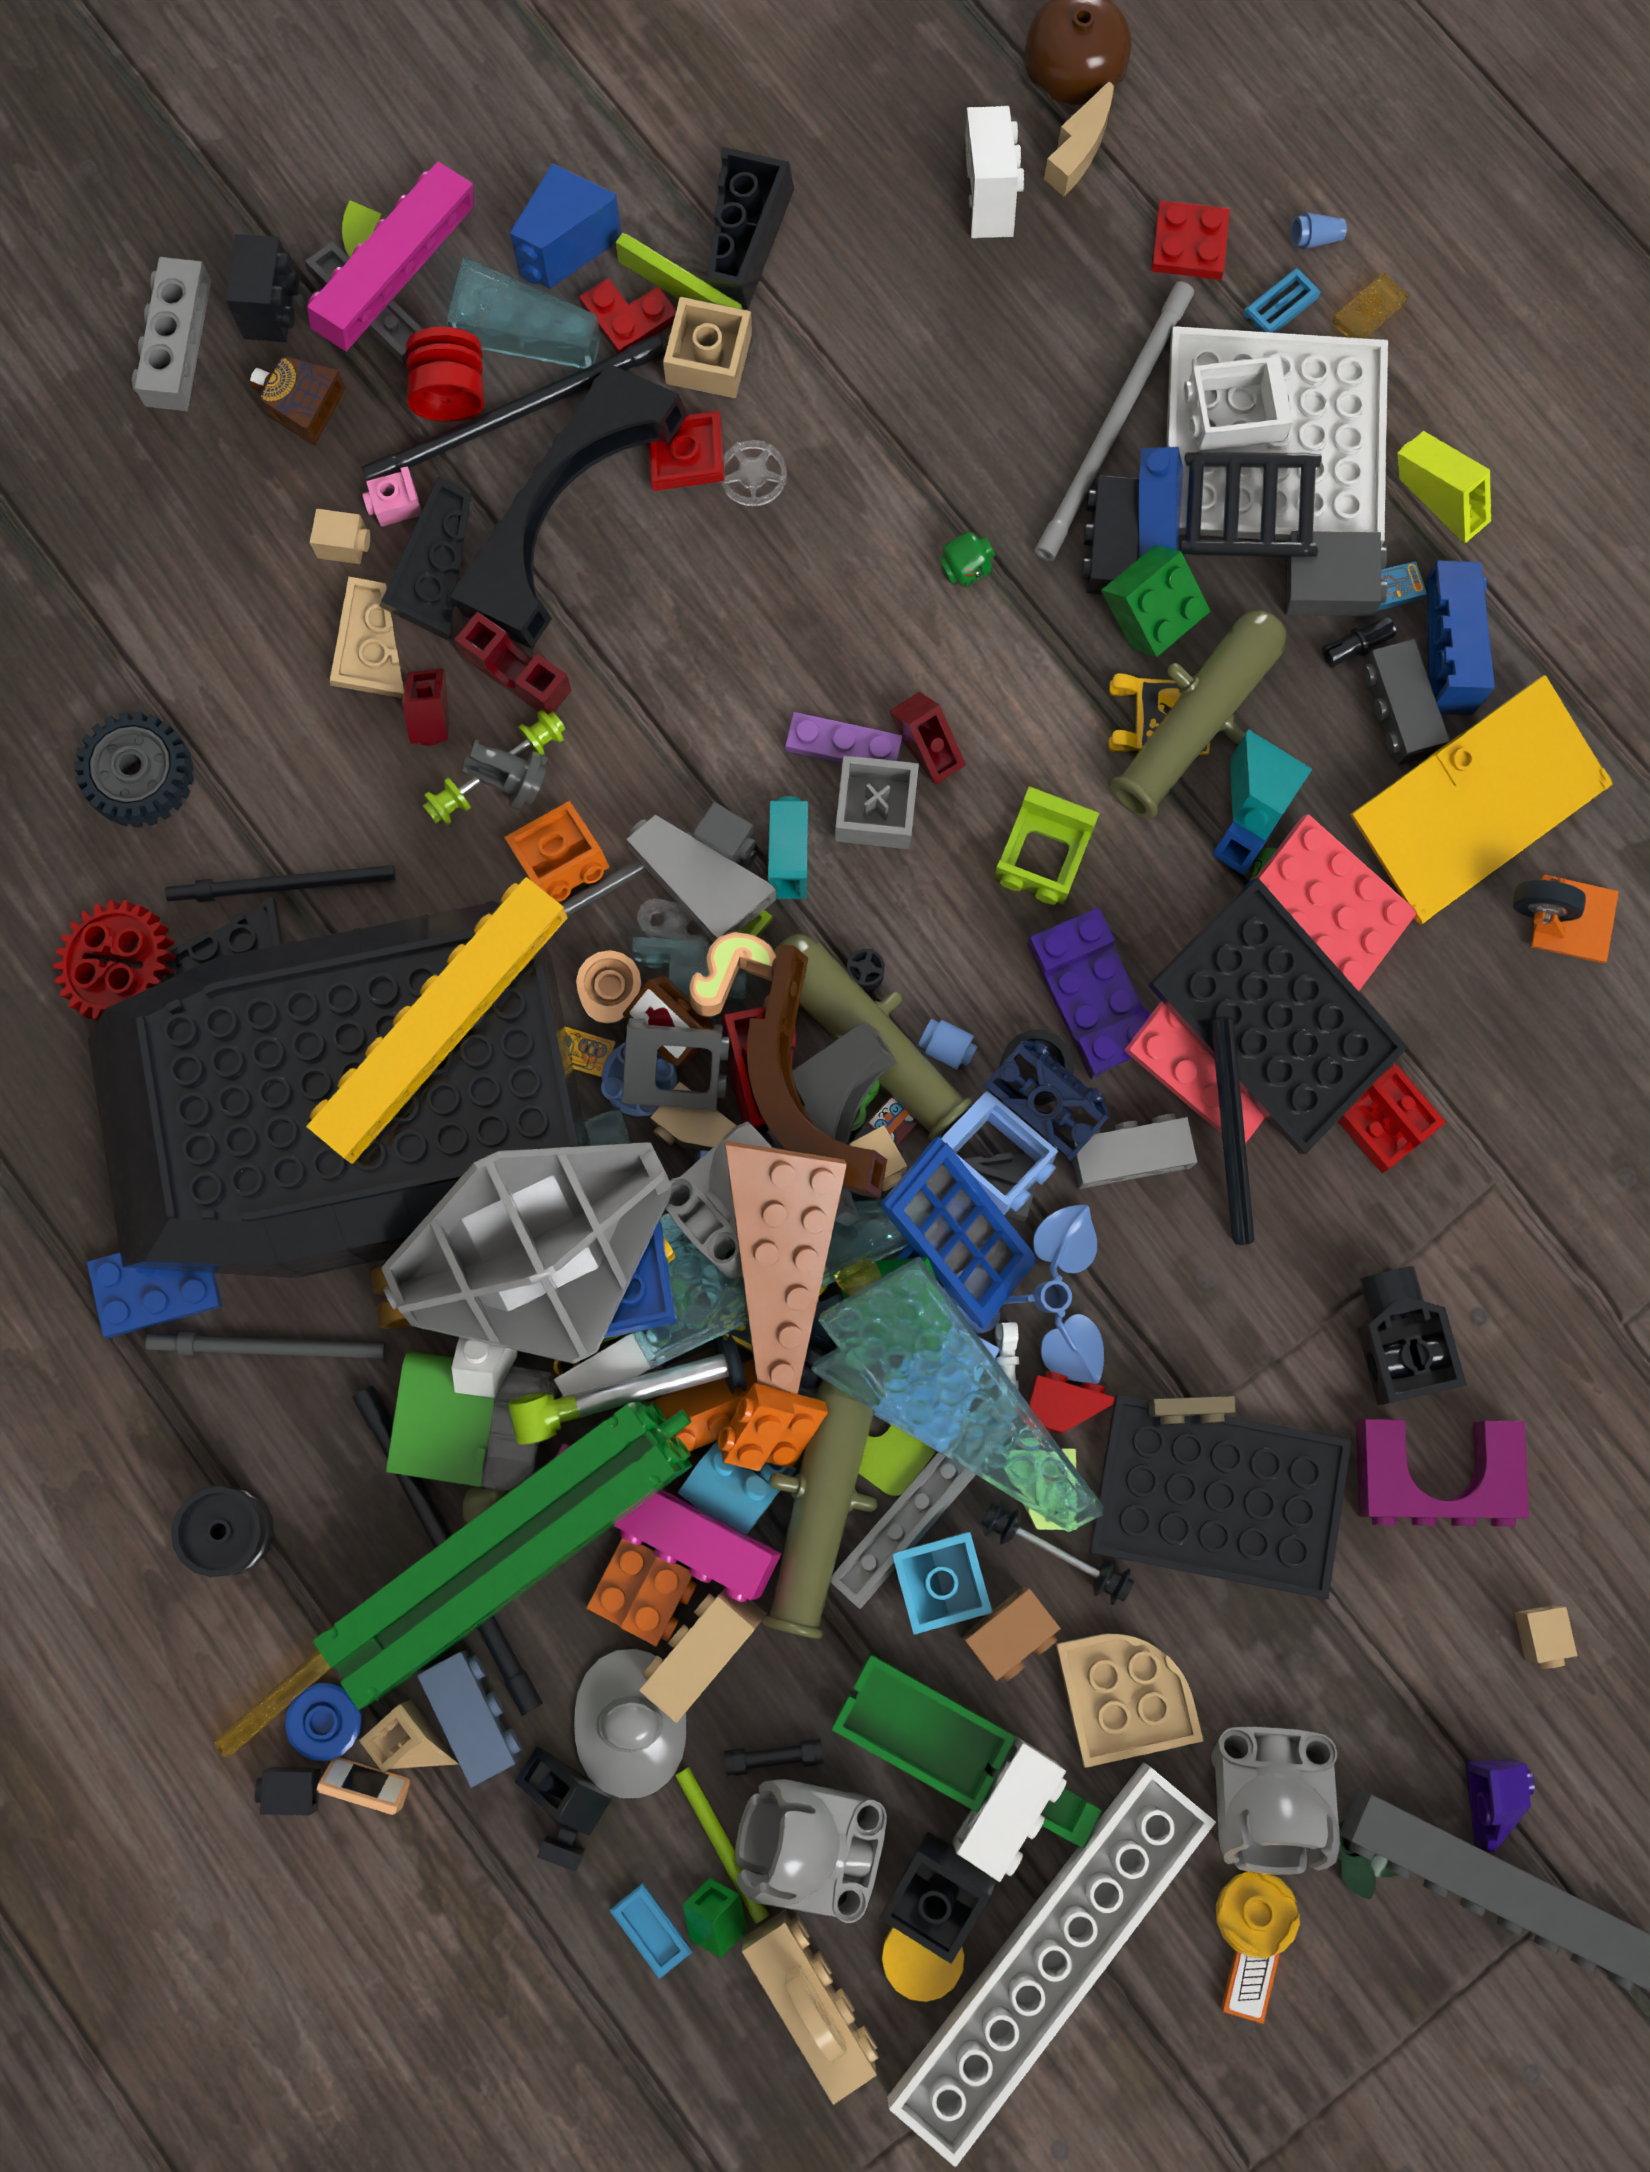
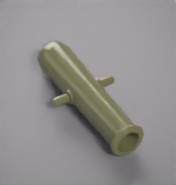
(1201, 710)
(841, 1005)
(820, 1506)

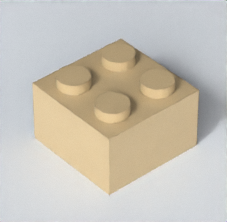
(707, 347)

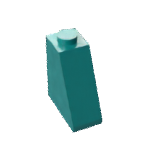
(1263, 783)
(788, 847)

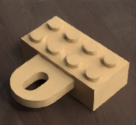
(810, 2006)

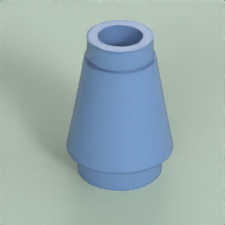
(1316, 230)

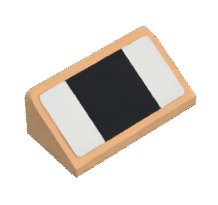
(364, 1785)

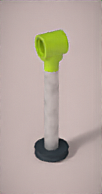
(539, 1414)

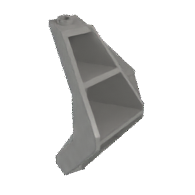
(532, 1248)

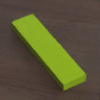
(667, 274)

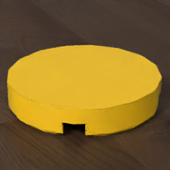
(1257, 1914)
(916, 1970)

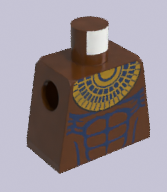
(299, 395)

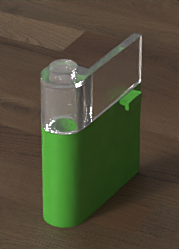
(460, 1434)

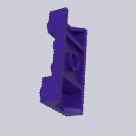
(1090, 989)

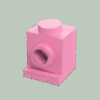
(392, 498)

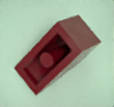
(426, 707)
(928, 736)

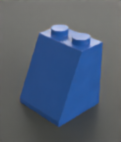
(563, 227)

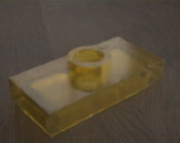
(1370, 307)

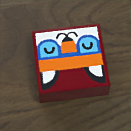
(895, 1118)

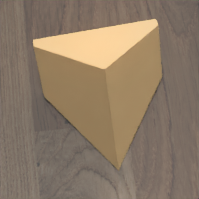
(405, 1741)

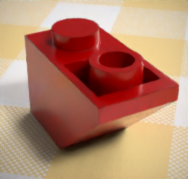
(1065, 1405)

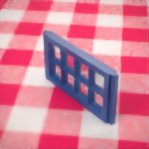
(960, 1232)

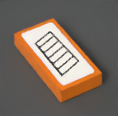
(1249, 1986)

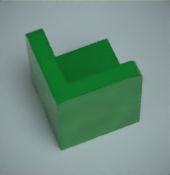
(1071, 1817)
(715, 1917)

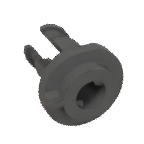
(506, 772)

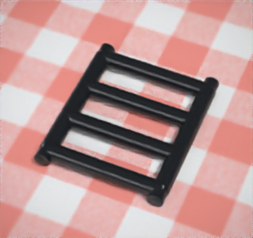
(1267, 545)

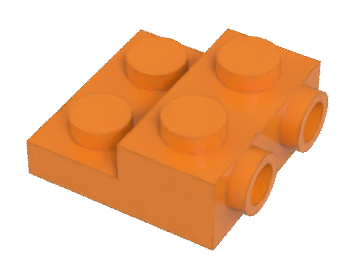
(558, 852)
(770, 1428)
(642, 1592)

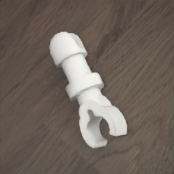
(1006, 1339)

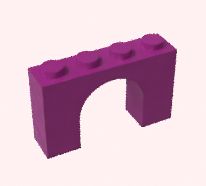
(1494, 1492)

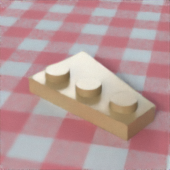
(366, 643)

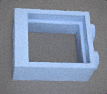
(1021, 1134)

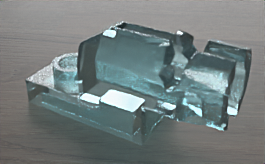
(685, 960)

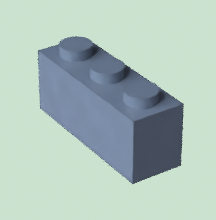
(470, 1717)

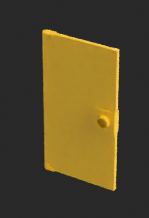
(1481, 799)

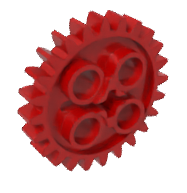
(122, 928)

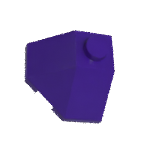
(1497, 1799)

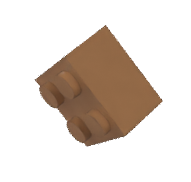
(1011, 1634)

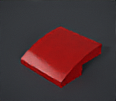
(1390, 1119)

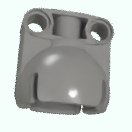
(709, 1211)
(1276, 1800)
(810, 1848)

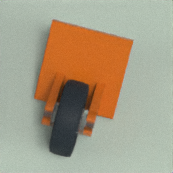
(1568, 916)

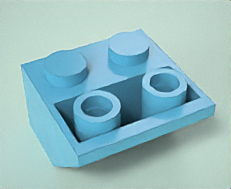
(731, 1491)

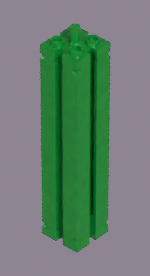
(505, 1550)

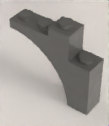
(835, 1086)

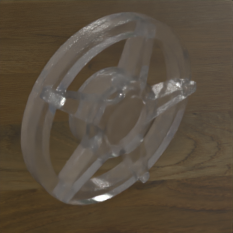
(754, 472)

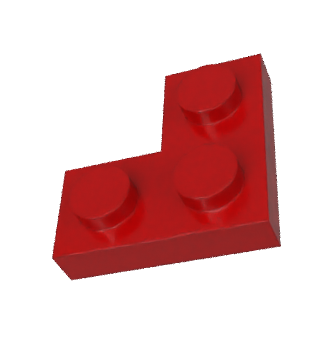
(627, 323)

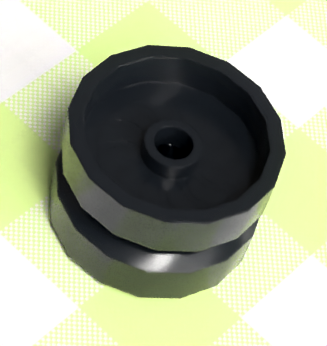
(198, 1527)

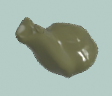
(479, 1500)

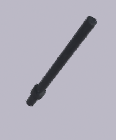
(206, 890)

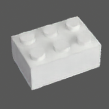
(1010, 1810)

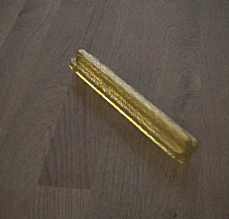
(271, 1705)

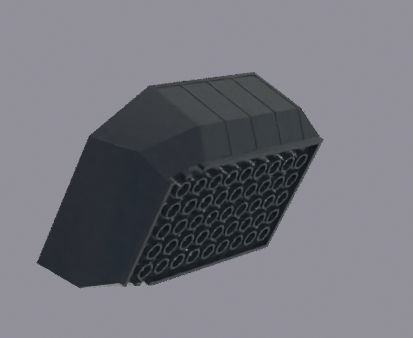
(218, 1078)

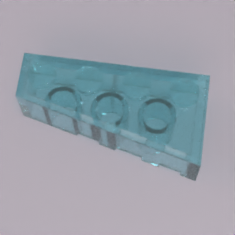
(521, 319)

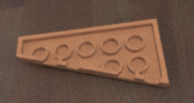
(783, 1232)

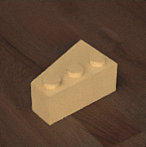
(700, 1653)

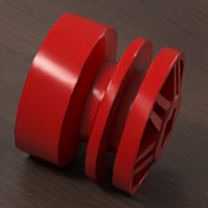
(444, 374)

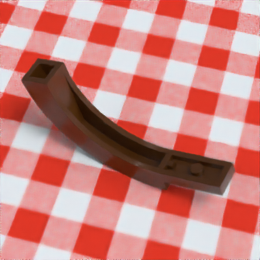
(774, 1087)

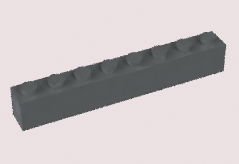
(1500, 1888)

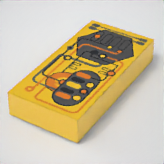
(588, 1051)

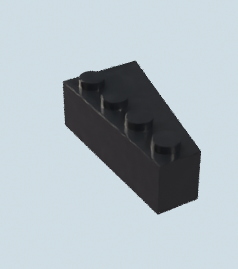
(747, 220)

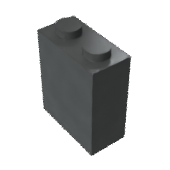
(1340, 578)

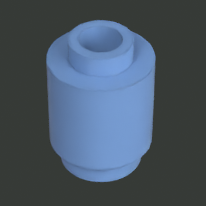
(948, 1044)

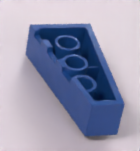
(1458, 637)

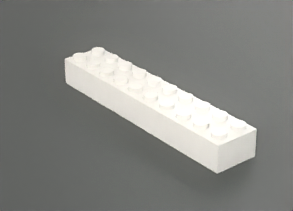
(1048, 1964)

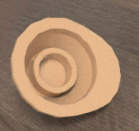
(607, 985)

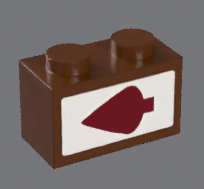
(666, 1005)

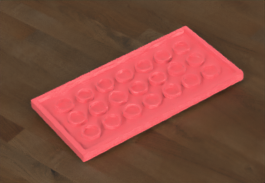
(1339, 907)

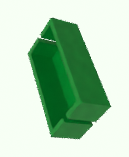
(923, 1732)

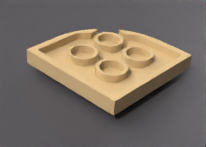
(1125, 1698)

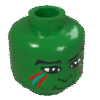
(967, 559)

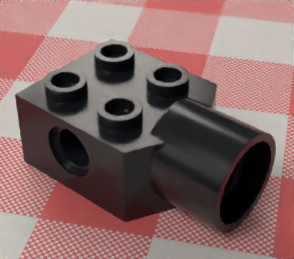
(1406, 1339)

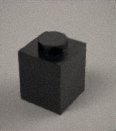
(288, 1791)

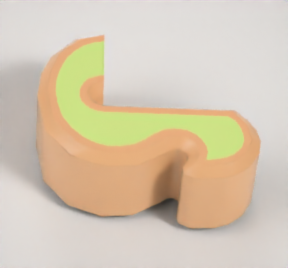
(722, 964)

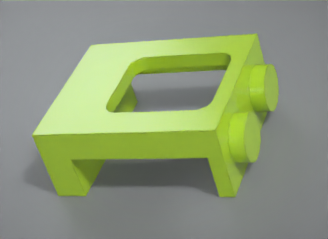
(1058, 821)

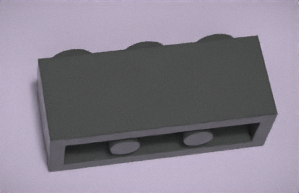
(1404, 702)

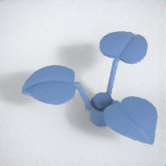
(1076, 1345)

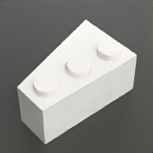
(993, 170)

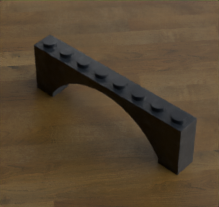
(612, 417)

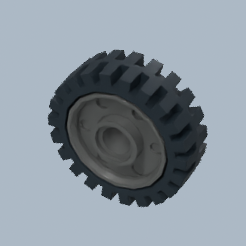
(113, 752)

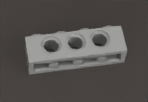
(173, 384)

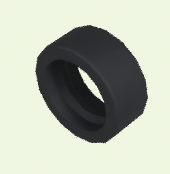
(1056, 1046)

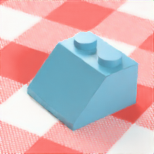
(941, 1582)

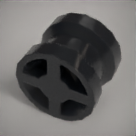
(867, 962)

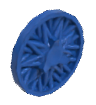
(323, 1722)

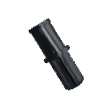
(1358, 642)

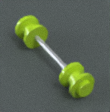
(546, 729)

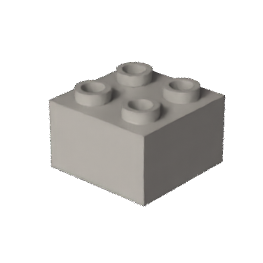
(876, 802)

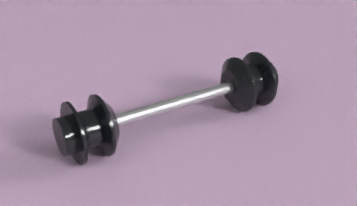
(1106, 1578)

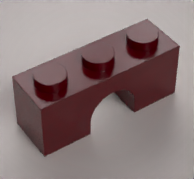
(495, 655)

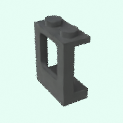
(641, 1063)

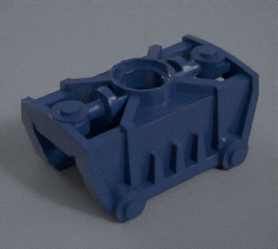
(1062, 1084)

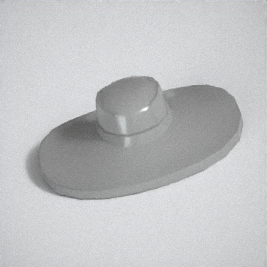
(620, 1733)

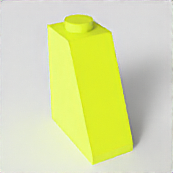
(1447, 484)

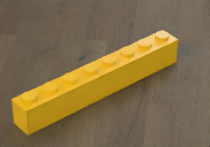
(437, 1020)

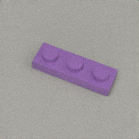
(835, 739)

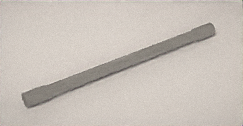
(1058, 528)

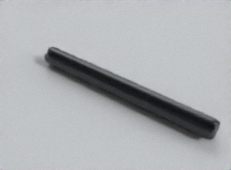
(1232, 1130)

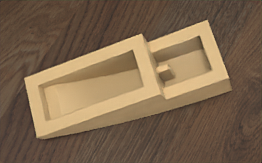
(1079, 142)

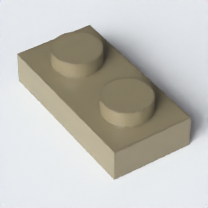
(1209, 1408)

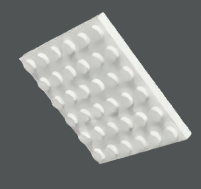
(1336, 411)

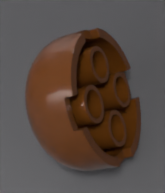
(1077, 48)

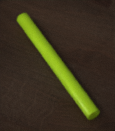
(717, 1837)

